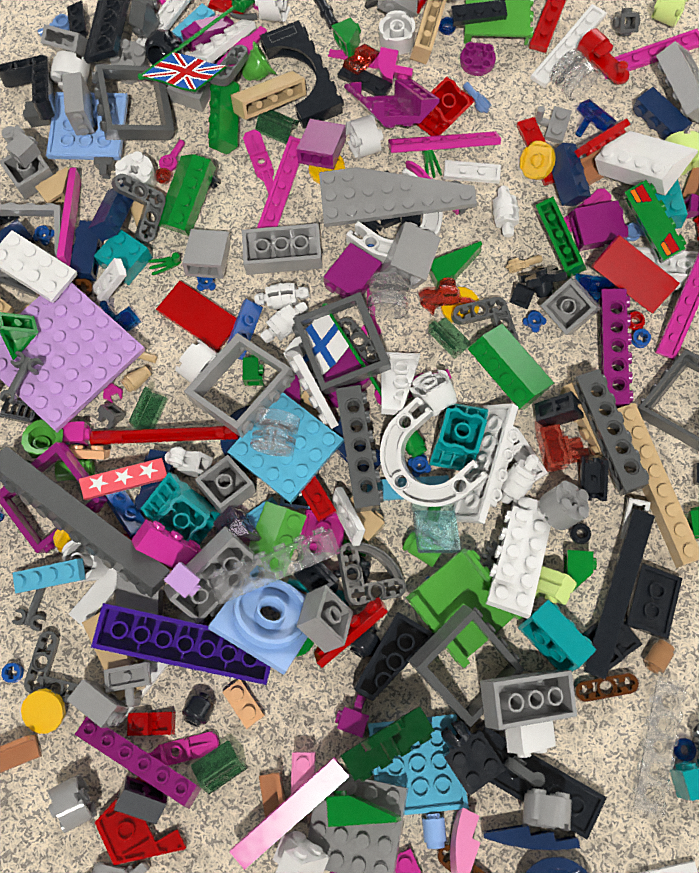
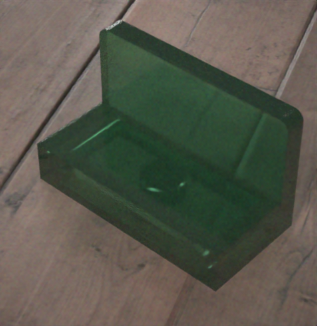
(276, 125)
(449, 337)
(147, 410)
(218, 767)

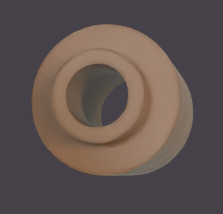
(659, 656)

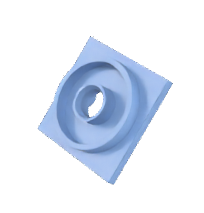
(64, 142)
(267, 640)

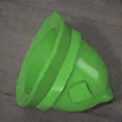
(257, 65)
(39, 438)

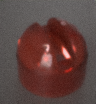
(166, 174)

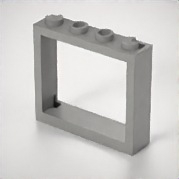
(32, 209)
(220, 365)

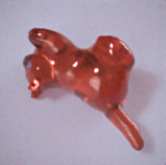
(445, 295)

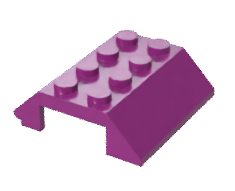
(406, 107)

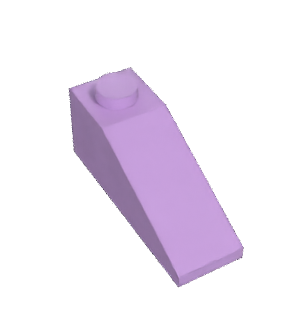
(183, 580)

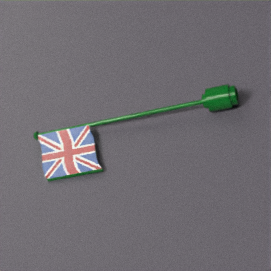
(187, 71)

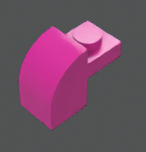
(388, 66)

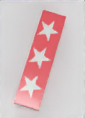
(122, 479)

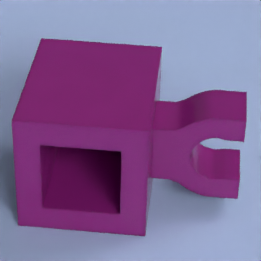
(353, 720)

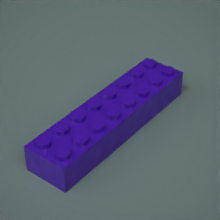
(174, 643)

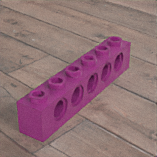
(619, 300)
(139, 762)

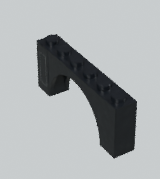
(294, 43)

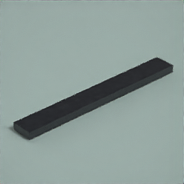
(619, 593)

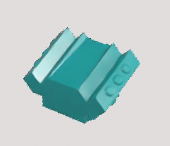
(459, 436)
(181, 509)

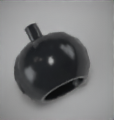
(160, 44)

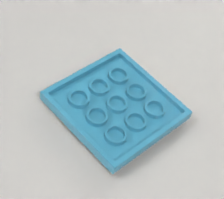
(290, 474)
(425, 772)

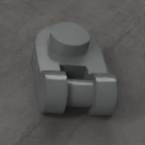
(518, 767)

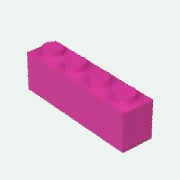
(164, 545)

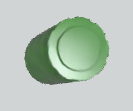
(62, 472)
(411, 545)

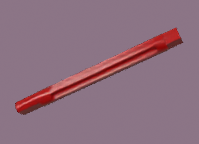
(161, 435)

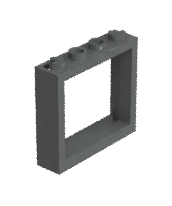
(131, 132)
(353, 377)
(657, 391)
(437, 644)

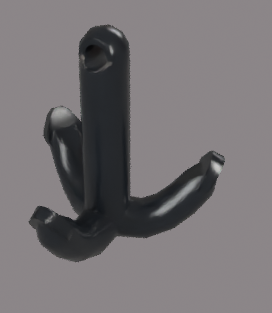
(365, 565)

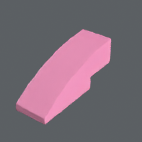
(462, 846)

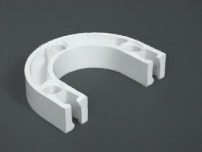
(430, 222)
(394, 465)

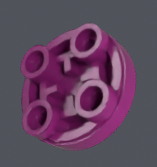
(477, 58)

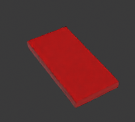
(635, 272)
(197, 315)

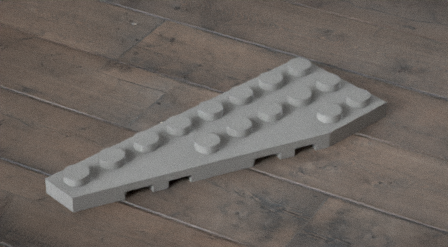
(378, 195)

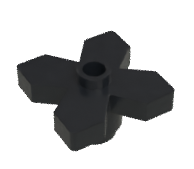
(542, 279)

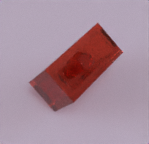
(552, 448)

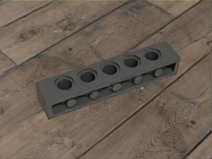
(346, 398)
(607, 442)

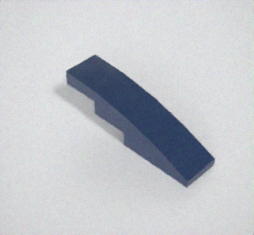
(521, 837)

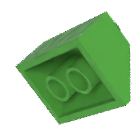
(276, 527)

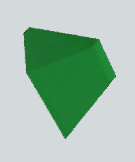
(17, 331)

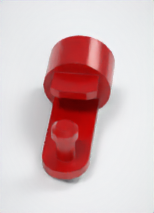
(597, 50)

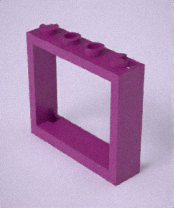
(43, 462)

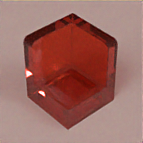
(575, 449)

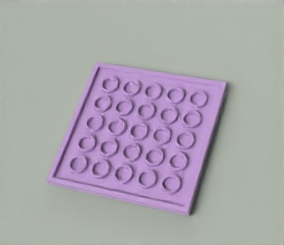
(79, 353)

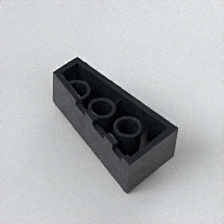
(392, 655)

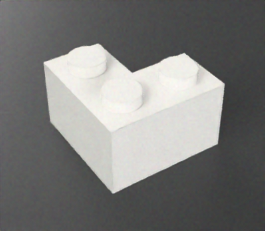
(299, 855)

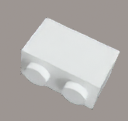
(530, 739)

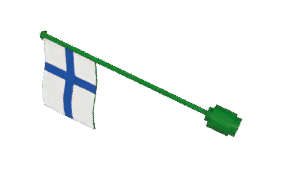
(328, 346)

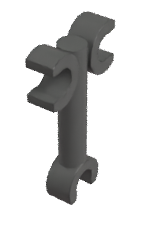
(24, 365)
(29, 618)

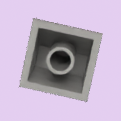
(412, 253)

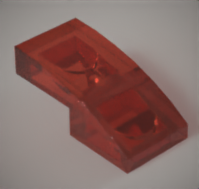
(362, 58)

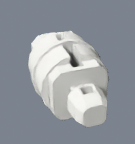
(505, 211)
(281, 295)
(282, 322)
(520, 479)

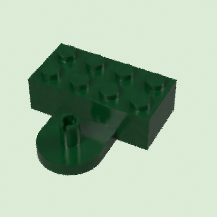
(386, 743)

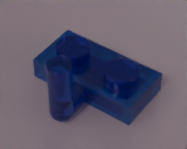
(595, 114)
(594, 284)
(126, 319)

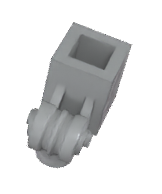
(20, 147)

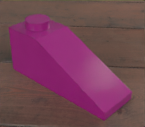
(204, 38)

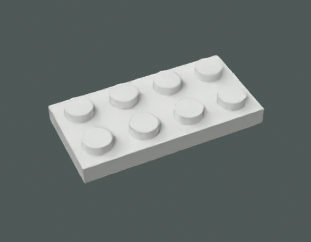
(34, 267)

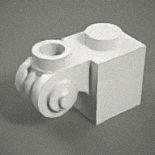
(188, 462)

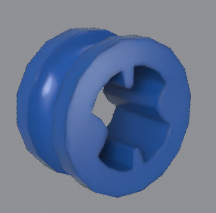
(643, 333)
(17, 667)

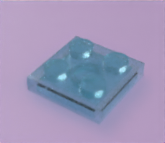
(436, 531)

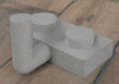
(556, 125)
(127, 679)

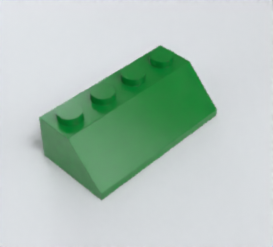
(187, 193)
(511, 366)

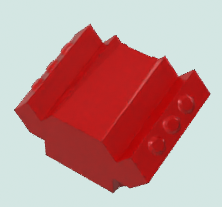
(451, 105)

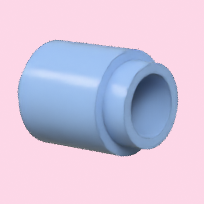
(434, 831)

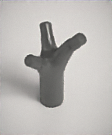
(251, 16)

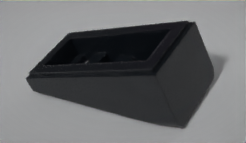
(23, 419)

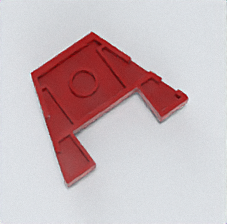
(131, 838)

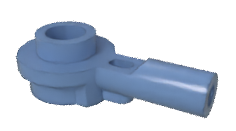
(60, 21)
(482, 103)
(634, 232)

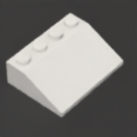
(641, 158)

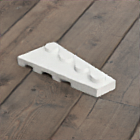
(223, 42)
(397, 381)
(308, 383)

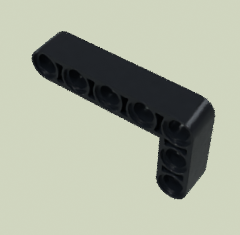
(34, 71)

